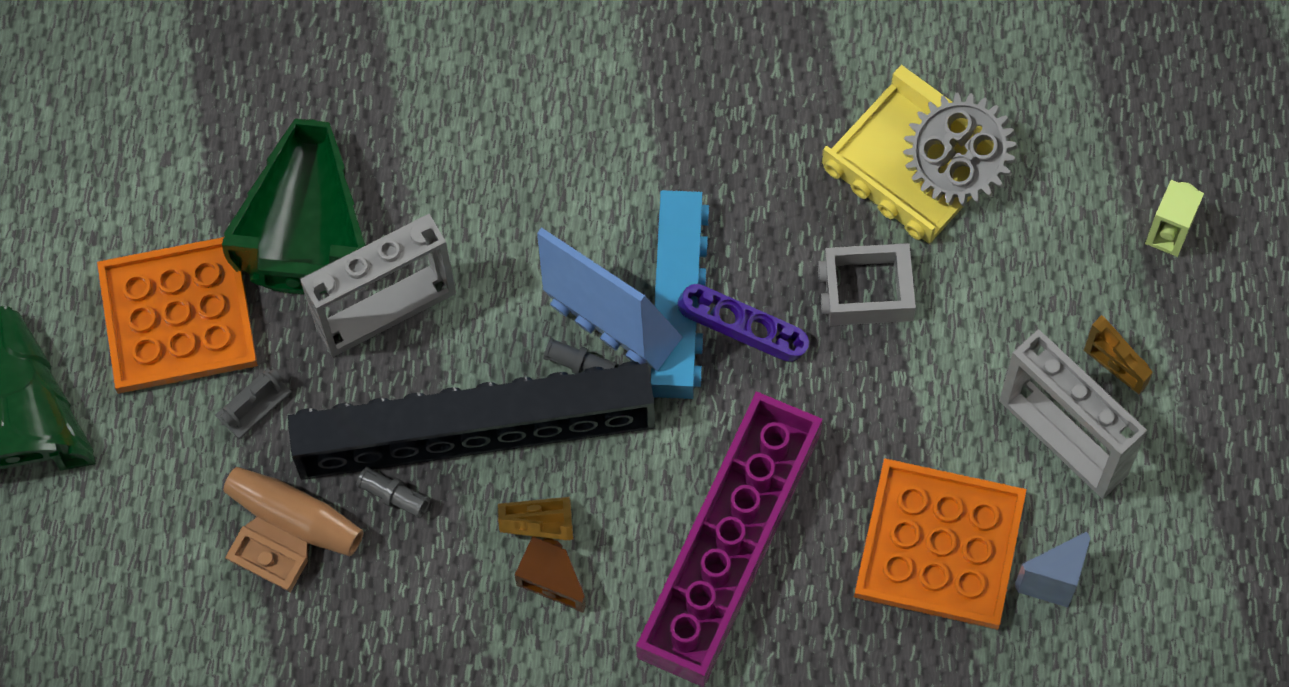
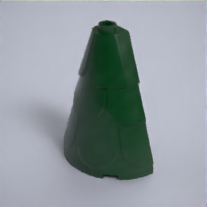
(295, 212)
(33, 408)

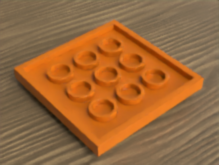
(175, 315)
(940, 543)

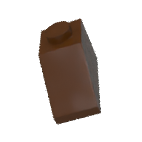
(549, 573)

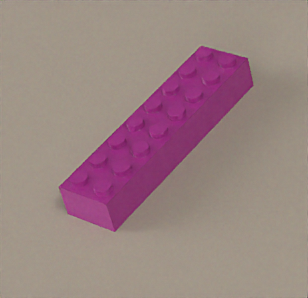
(729, 539)

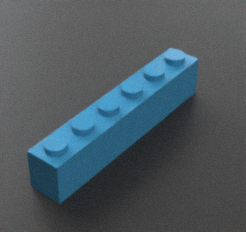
(677, 268)

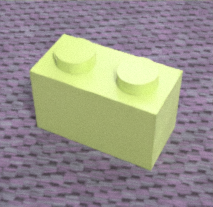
(1174, 217)

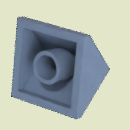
(1054, 573)

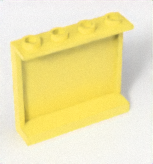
(874, 161)

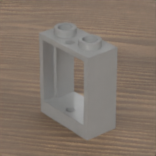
(868, 312)

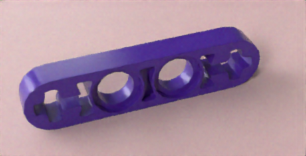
(741, 329)

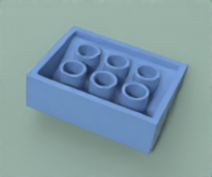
(604, 303)

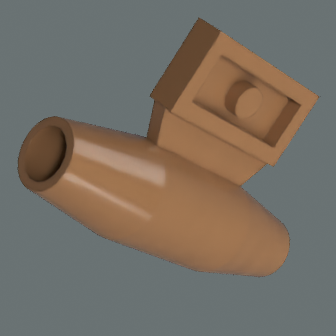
(284, 525)

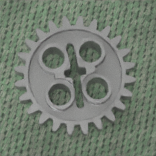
(983, 168)

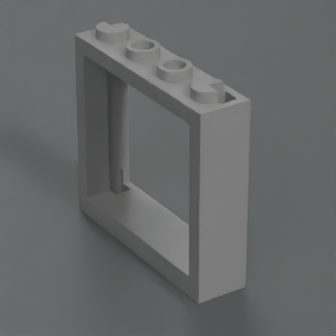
(390, 304)
(1084, 401)

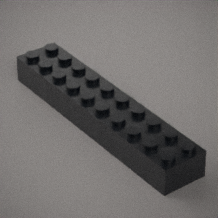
(472, 420)

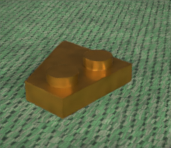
(1117, 356)
(537, 518)

